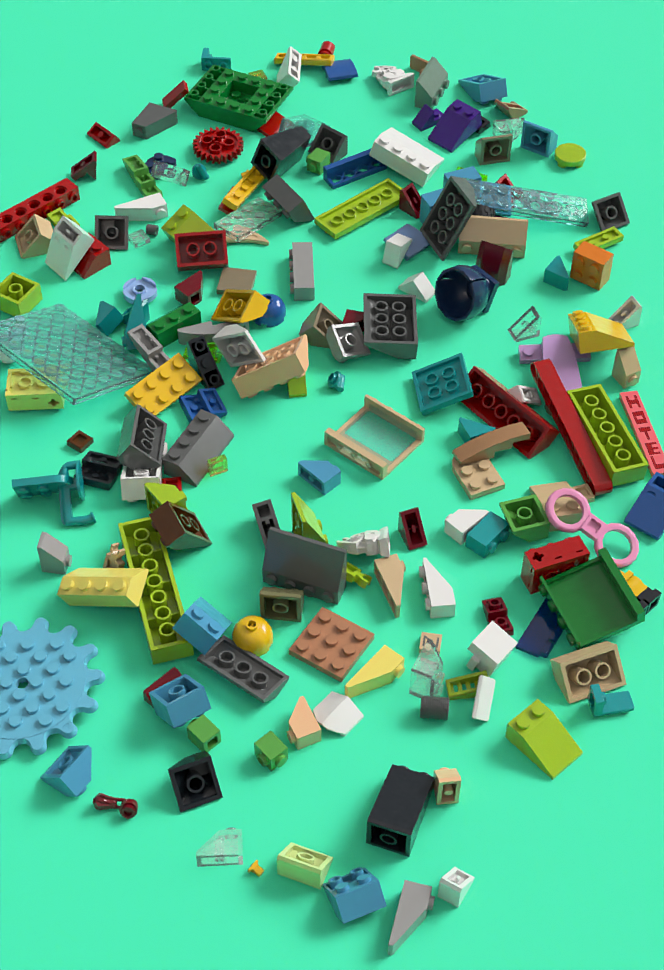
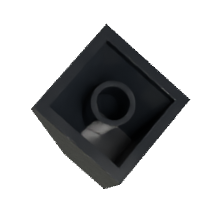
(194, 781)

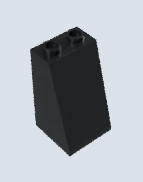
(280, 151)
(399, 810)

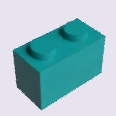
(487, 534)

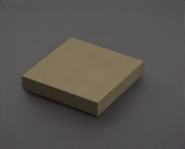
(236, 279)

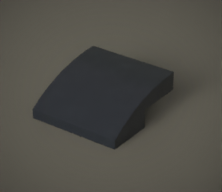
(100, 470)

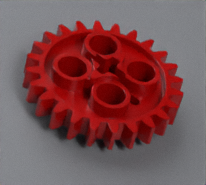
(218, 145)

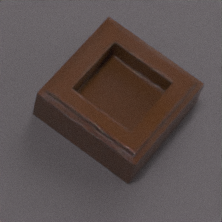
(80, 441)

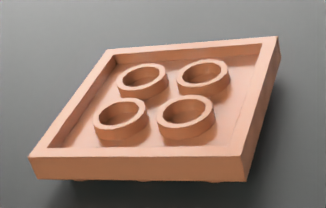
(331, 644)

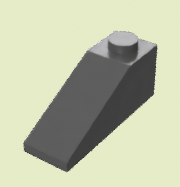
(265, 518)

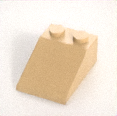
(565, 508)

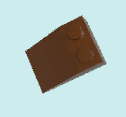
(178, 527)

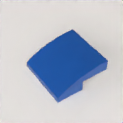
(340, 70)
(205, 399)

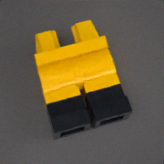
(647, 597)

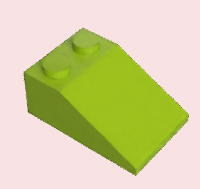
(184, 221)
(304, 520)
(543, 739)

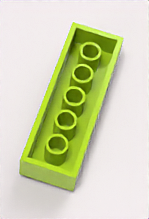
(609, 435)

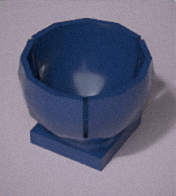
(465, 292)

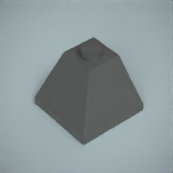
(610, 211)
(112, 231)

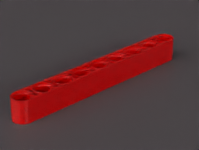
(571, 427)

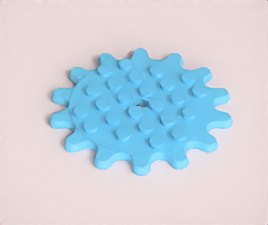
(55, 687)

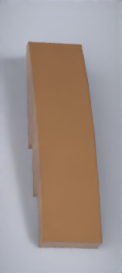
(491, 442)

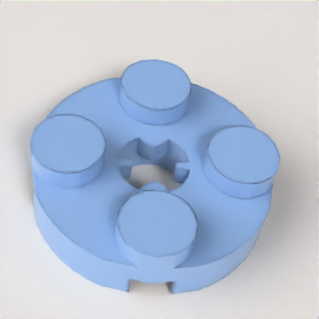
(145, 285)

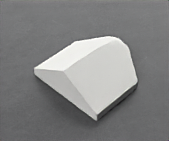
(337, 713)

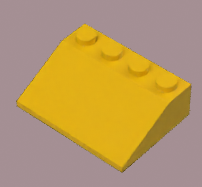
(597, 333)

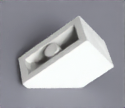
(461, 522)

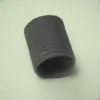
(434, 707)

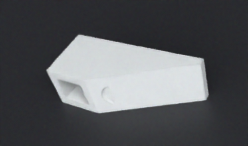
(439, 593)

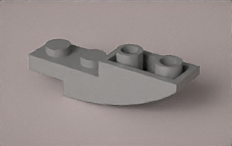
(206, 329)

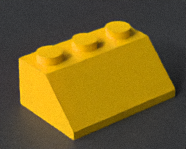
(240, 306)

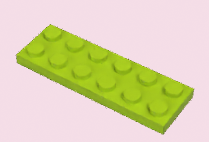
(359, 209)

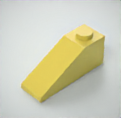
(376, 673)

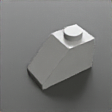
(53, 555)

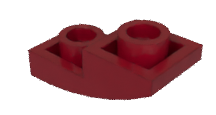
(496, 611)

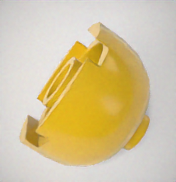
(253, 635)

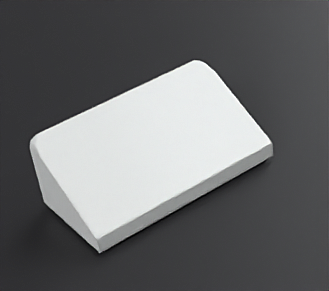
(525, 394)
(483, 698)

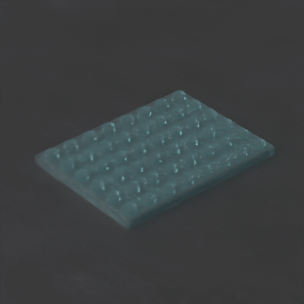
(69, 354)

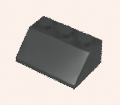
(287, 199)

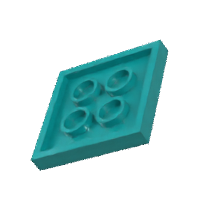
(442, 384)

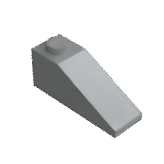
(411, 912)

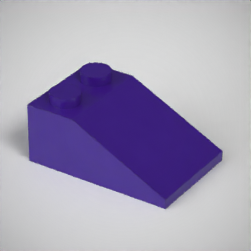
(455, 125)

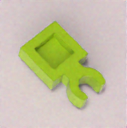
(354, 574)

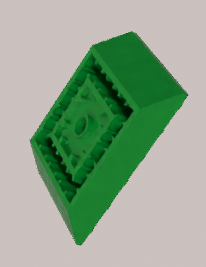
(236, 98)

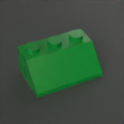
(166, 326)

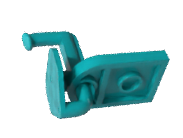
(61, 484)

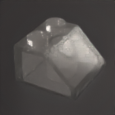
(427, 672)

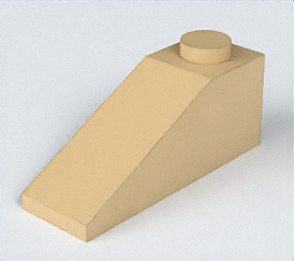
(390, 576)

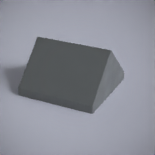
(331, 141)

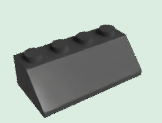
(141, 440)
(200, 441)

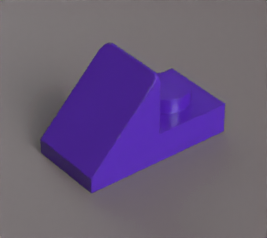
(426, 118)

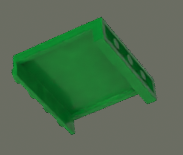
(592, 601)

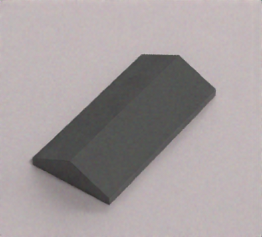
(244, 669)

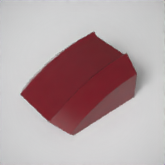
(495, 261)

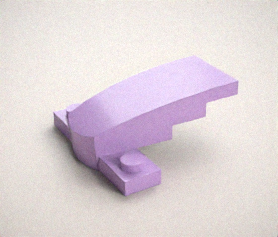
(561, 353)

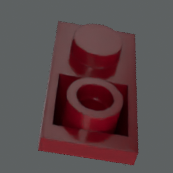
(190, 289)

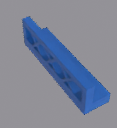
(351, 165)

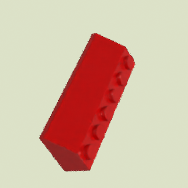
(500, 408)

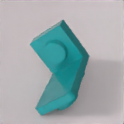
(207, 60)
(609, 703)

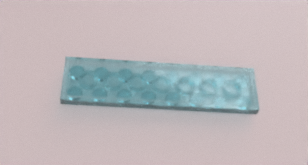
(531, 203)

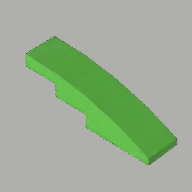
(140, 175)

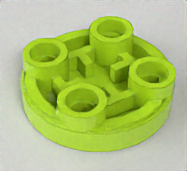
(570, 155)

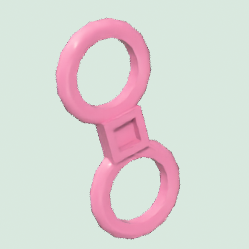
(591, 525)

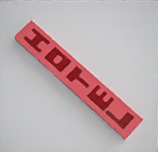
(643, 431)

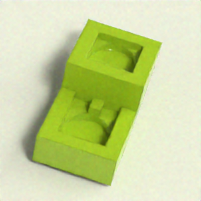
(55, 216)

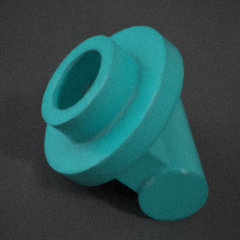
(199, 172)
(336, 380)

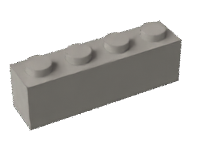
(303, 271)

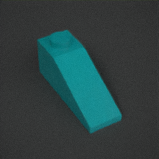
(135, 319)

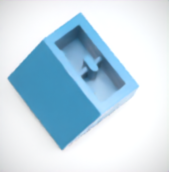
(354, 894)

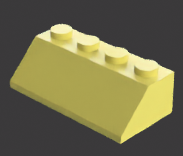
(103, 587)

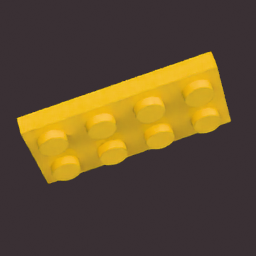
(164, 385)

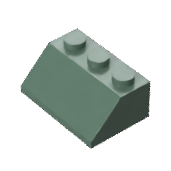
(431, 84)

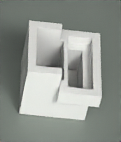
(490, 649)

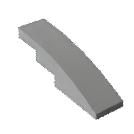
(148, 347)

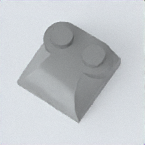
(346, 341)

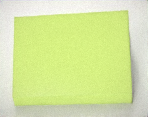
(303, 865)

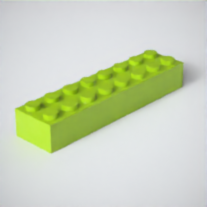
(160, 600)

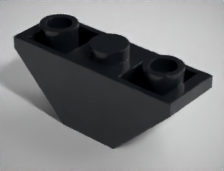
(203, 362)

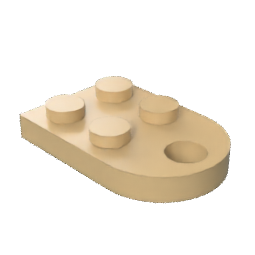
(478, 478)

